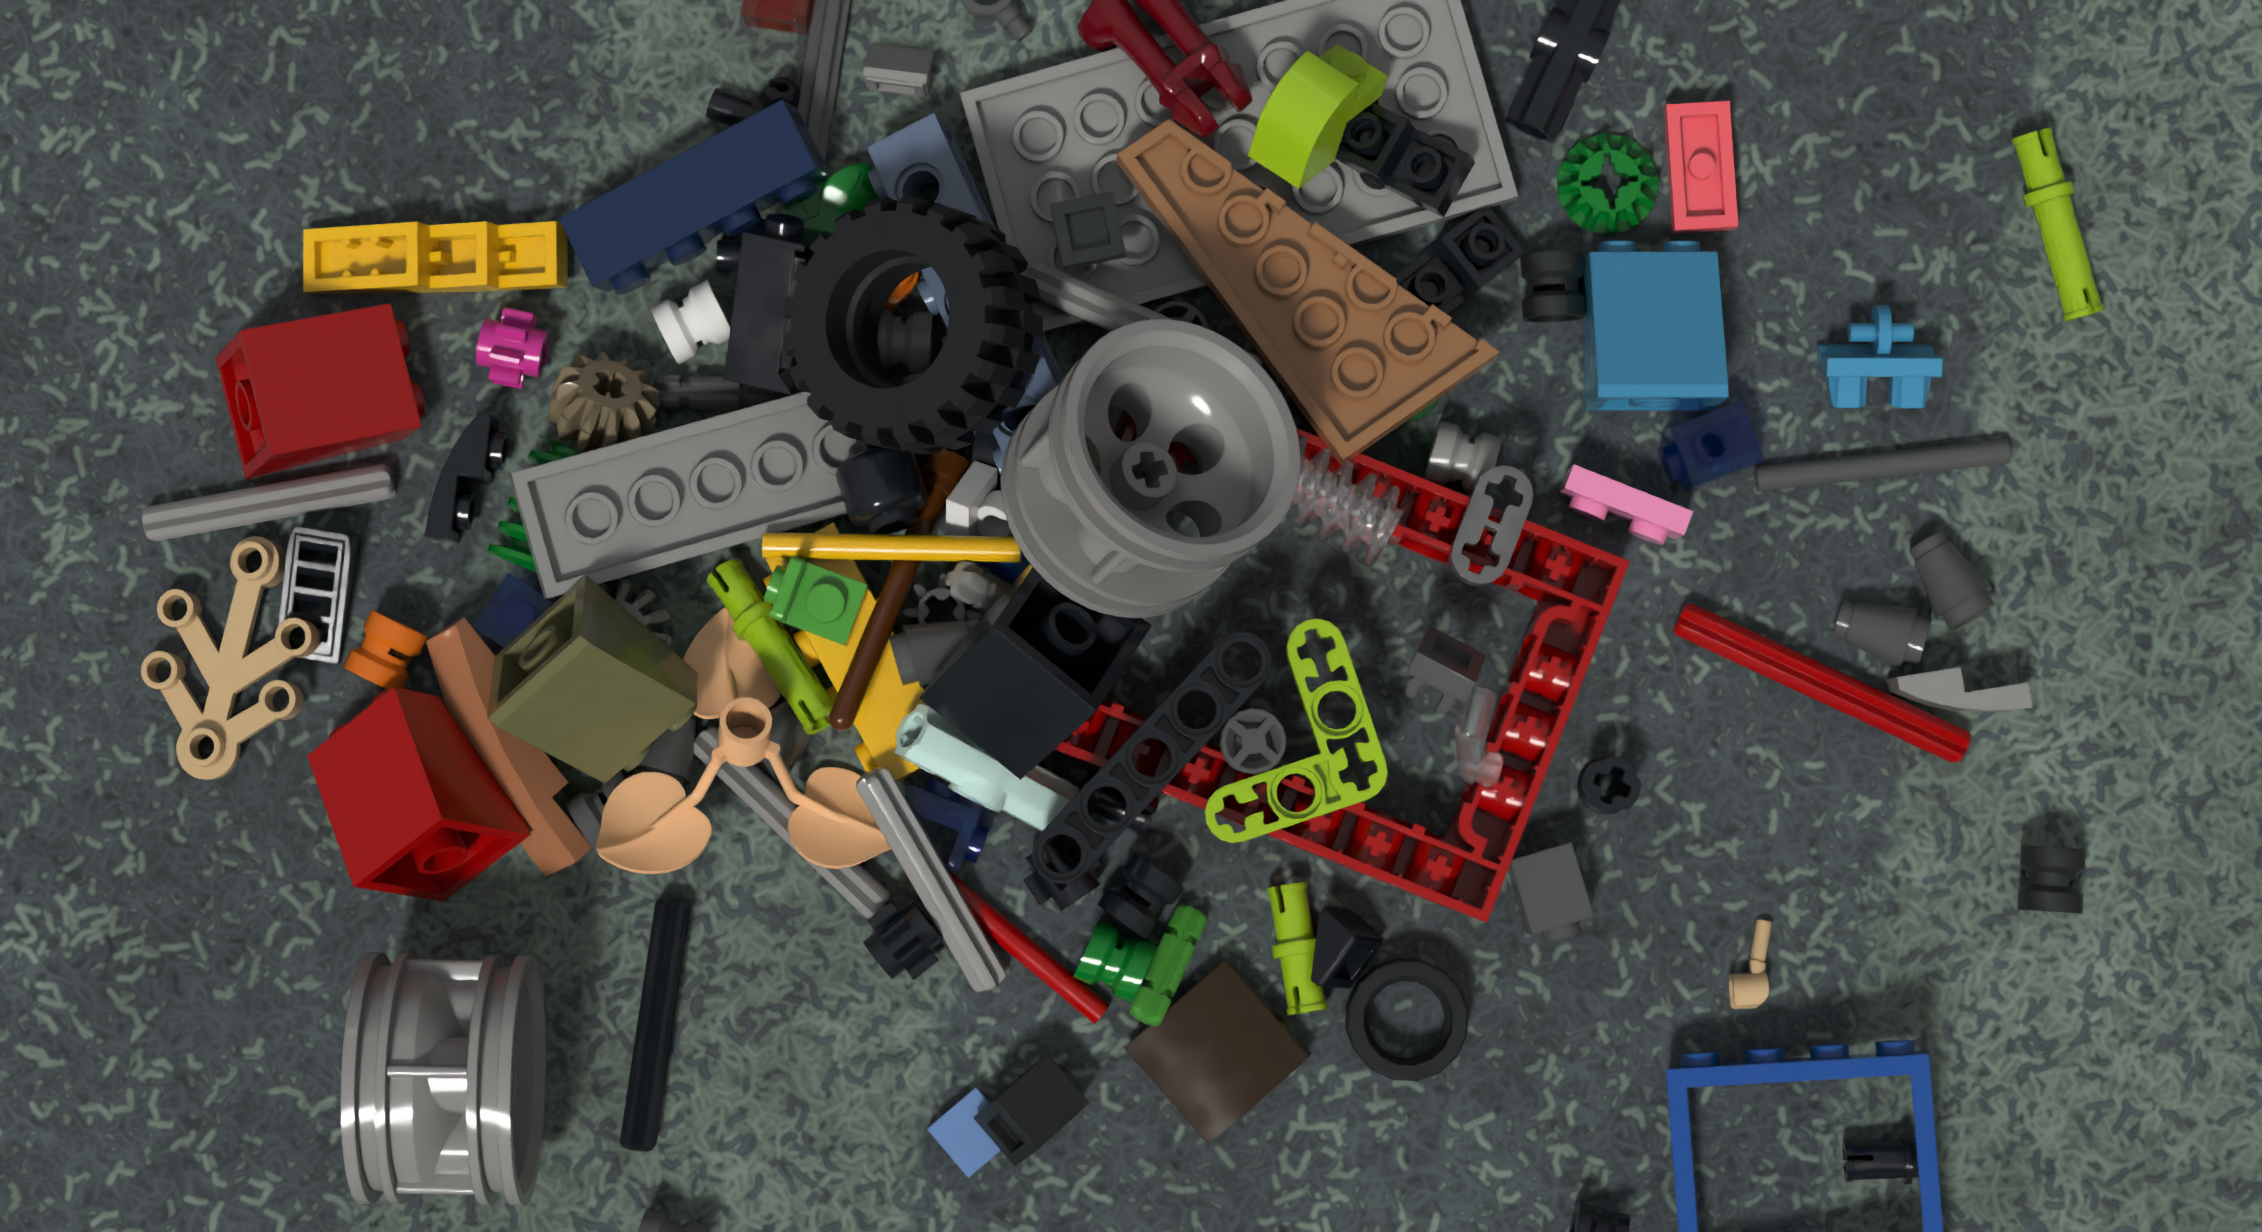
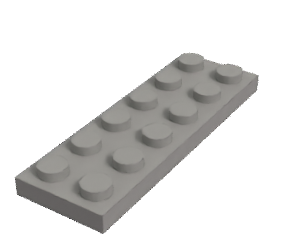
(680, 492)

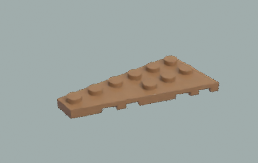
(1317, 312)

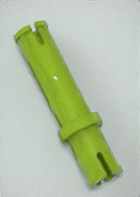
(2057, 223)
(772, 645)

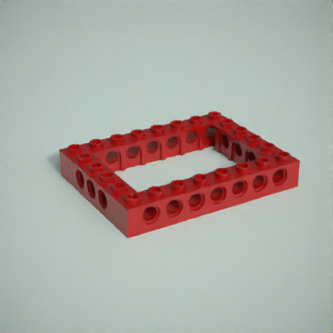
(1468, 866)

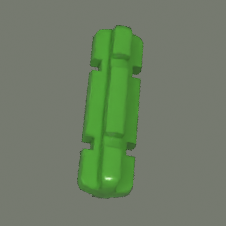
(1168, 965)

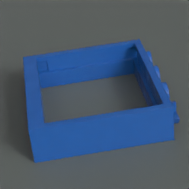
(1824, 1063)

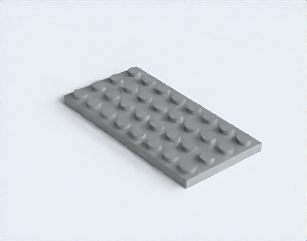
(1061, 130)

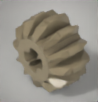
(602, 402)

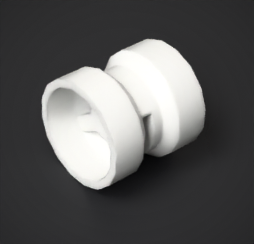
(694, 321)

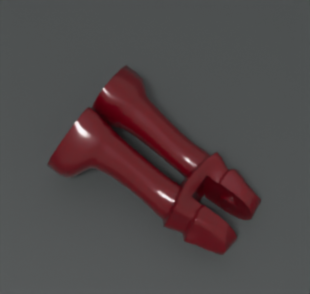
(1181, 85)

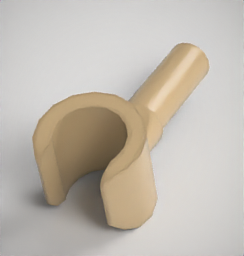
(1752, 988)

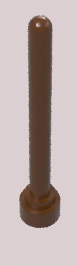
(940, 475)

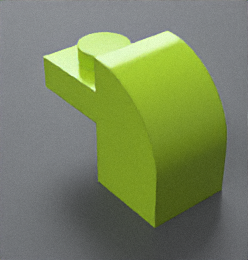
(1310, 111)

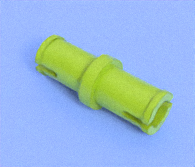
(1295, 947)

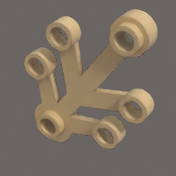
(228, 668)

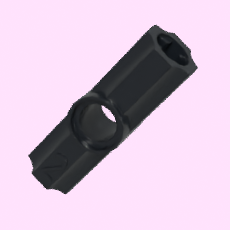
(1560, 63)

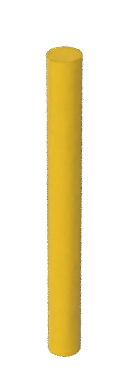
(891, 547)

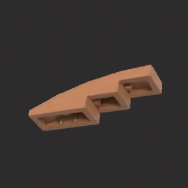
(523, 771)

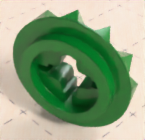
(1588, 205)

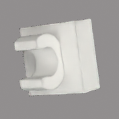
(976, 505)

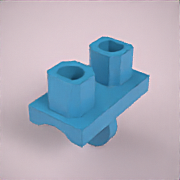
(1905, 364)

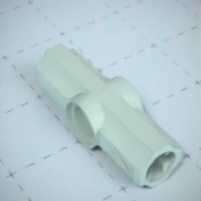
(946, 752)

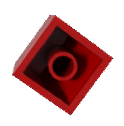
(319, 388)
(412, 798)

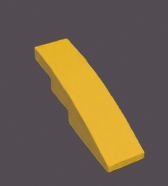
(434, 258)

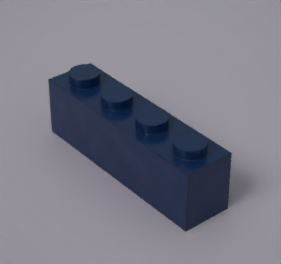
(695, 198)

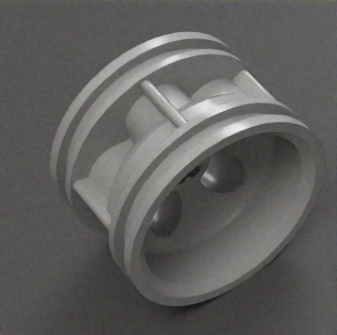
(1097, 506)
(444, 1078)

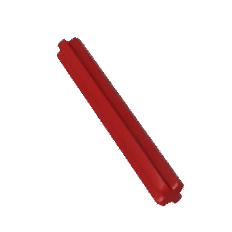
(1822, 683)

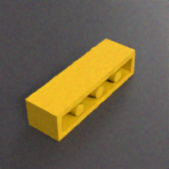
(886, 697)

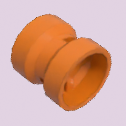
(385, 651)

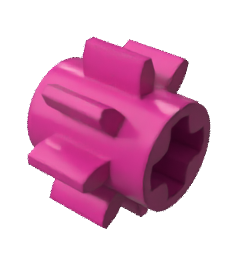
(512, 348)

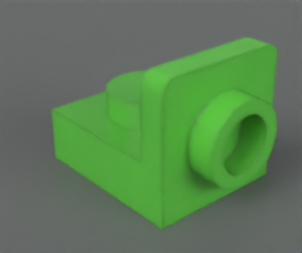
(815, 600)

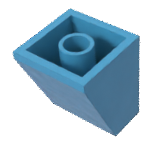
(1653, 329)

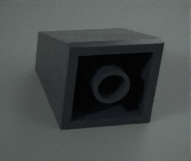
(1031, 672)

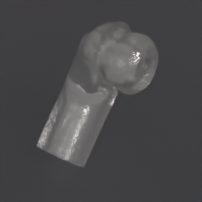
(1470, 739)

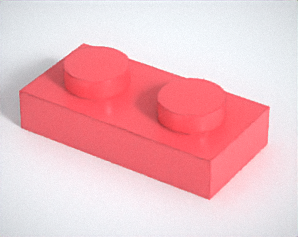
(1700, 167)

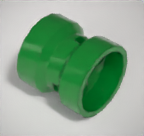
(1115, 961)

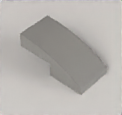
(1946, 691)

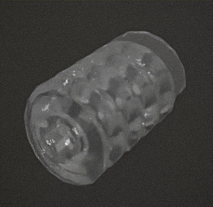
(1345, 504)

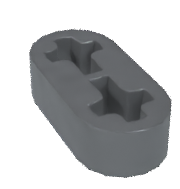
(1505, 531)

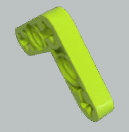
(1321, 768)

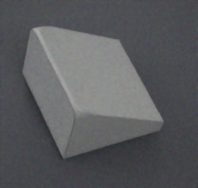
(898, 70)

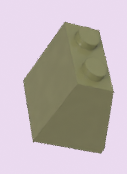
(590, 684)

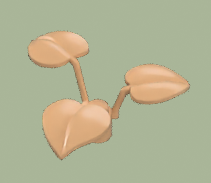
(657, 829)

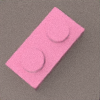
(1649, 515)

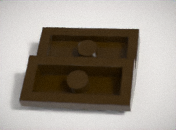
(1218, 1050)

